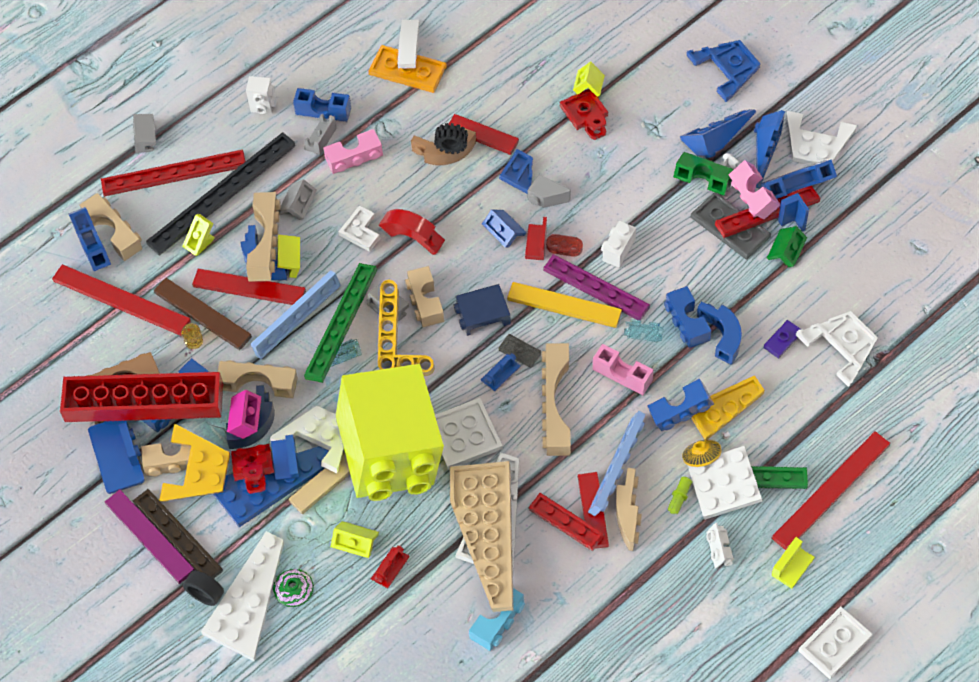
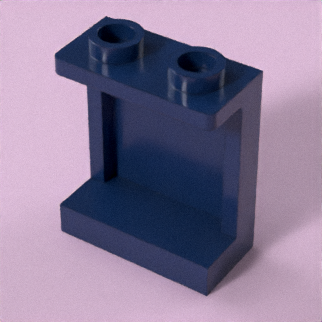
(482, 308)

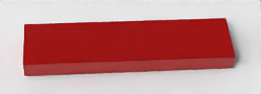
(487, 135)
(588, 488)
(566, 521)

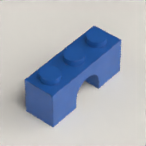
(308, 104)
(692, 330)
(696, 400)

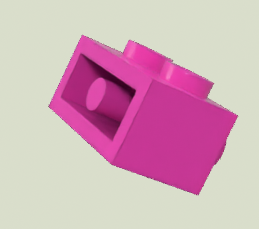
(244, 414)

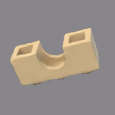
(428, 309)
(157, 463)

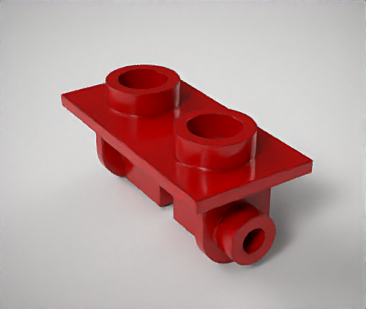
(390, 566)

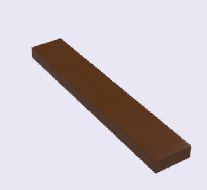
(202, 313)

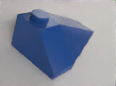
(713, 138)

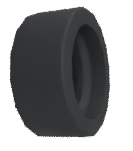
(203, 588)

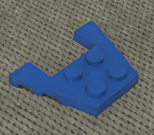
(733, 60)

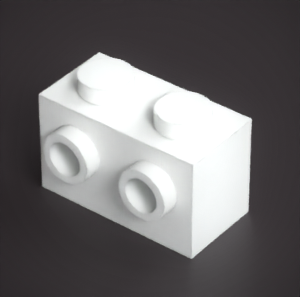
(261, 95)
(619, 243)

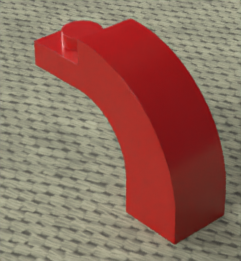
(412, 225)

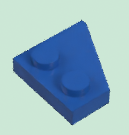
(518, 171)

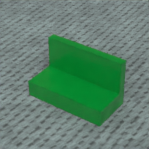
(788, 245)

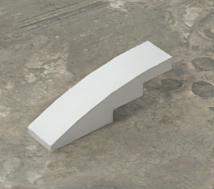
(408, 44)

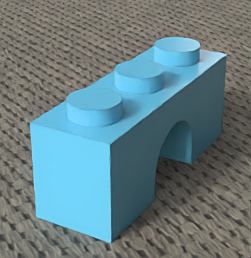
(489, 631)

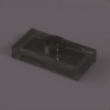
(523, 351)

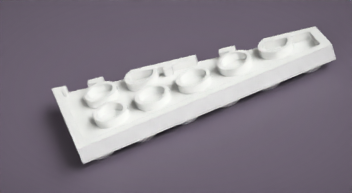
(244, 607)

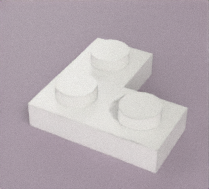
(356, 229)

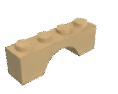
(124, 240)
(280, 379)

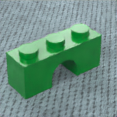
(691, 167)

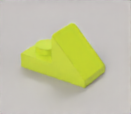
(198, 235)

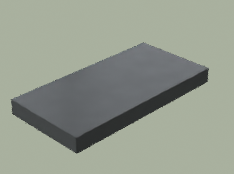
(717, 207)

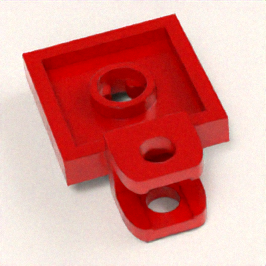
(592, 118)
(252, 472)

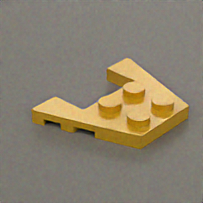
(204, 471)

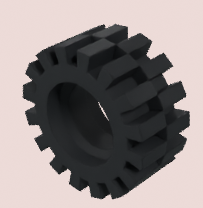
(451, 138)

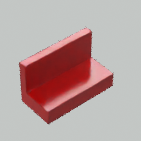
(536, 241)

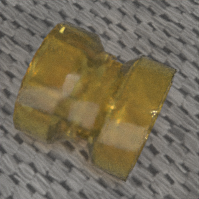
(192, 336)

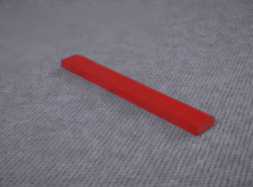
(172, 173)
(121, 299)
(831, 490)

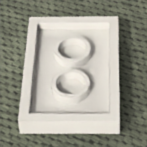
(835, 642)

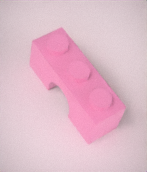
(340, 159)
(745, 180)
(633, 377)

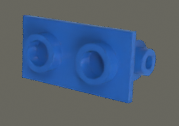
(501, 372)

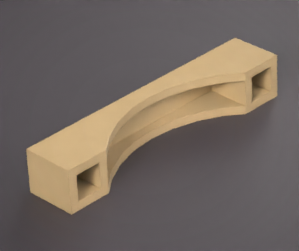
(260, 260)
(557, 432)

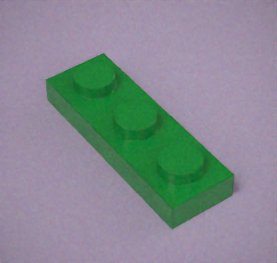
(781, 477)

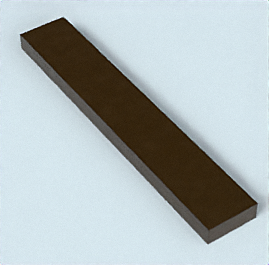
(176, 534)

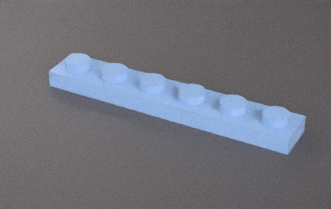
(295, 314)
(614, 470)

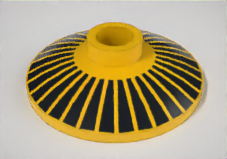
(701, 453)

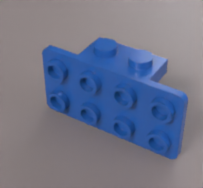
(116, 455)

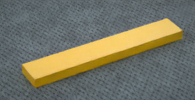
(564, 304)

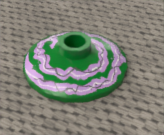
(295, 595)

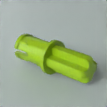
(679, 495)

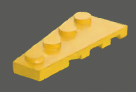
(727, 406)

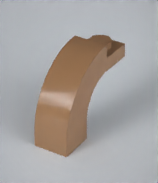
(434, 156)

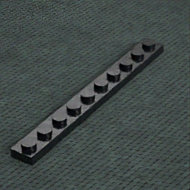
(221, 192)

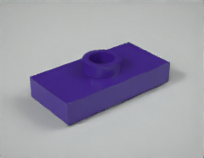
(782, 339)

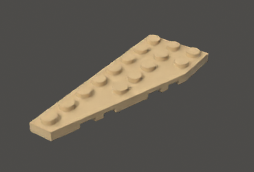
(483, 511)

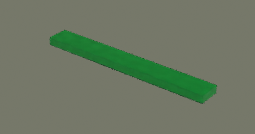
(340, 323)

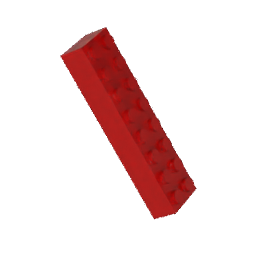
(142, 397)

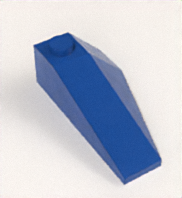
(767, 138)

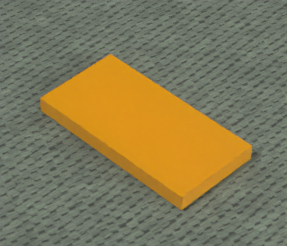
(424, 77)

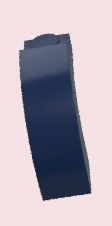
(265, 422)

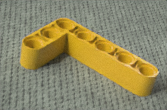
(392, 336)

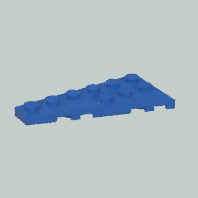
(245, 506)

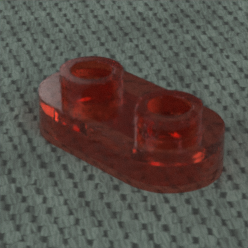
(564, 244)

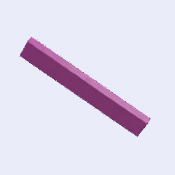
(596, 287)
(149, 536)

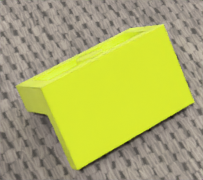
(589, 77)
(288, 254)
(353, 539)
(792, 564)

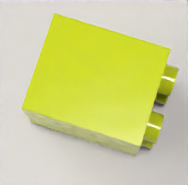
(389, 431)

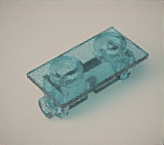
(636, 329)
(347, 351)

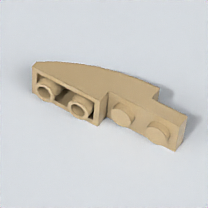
(627, 511)

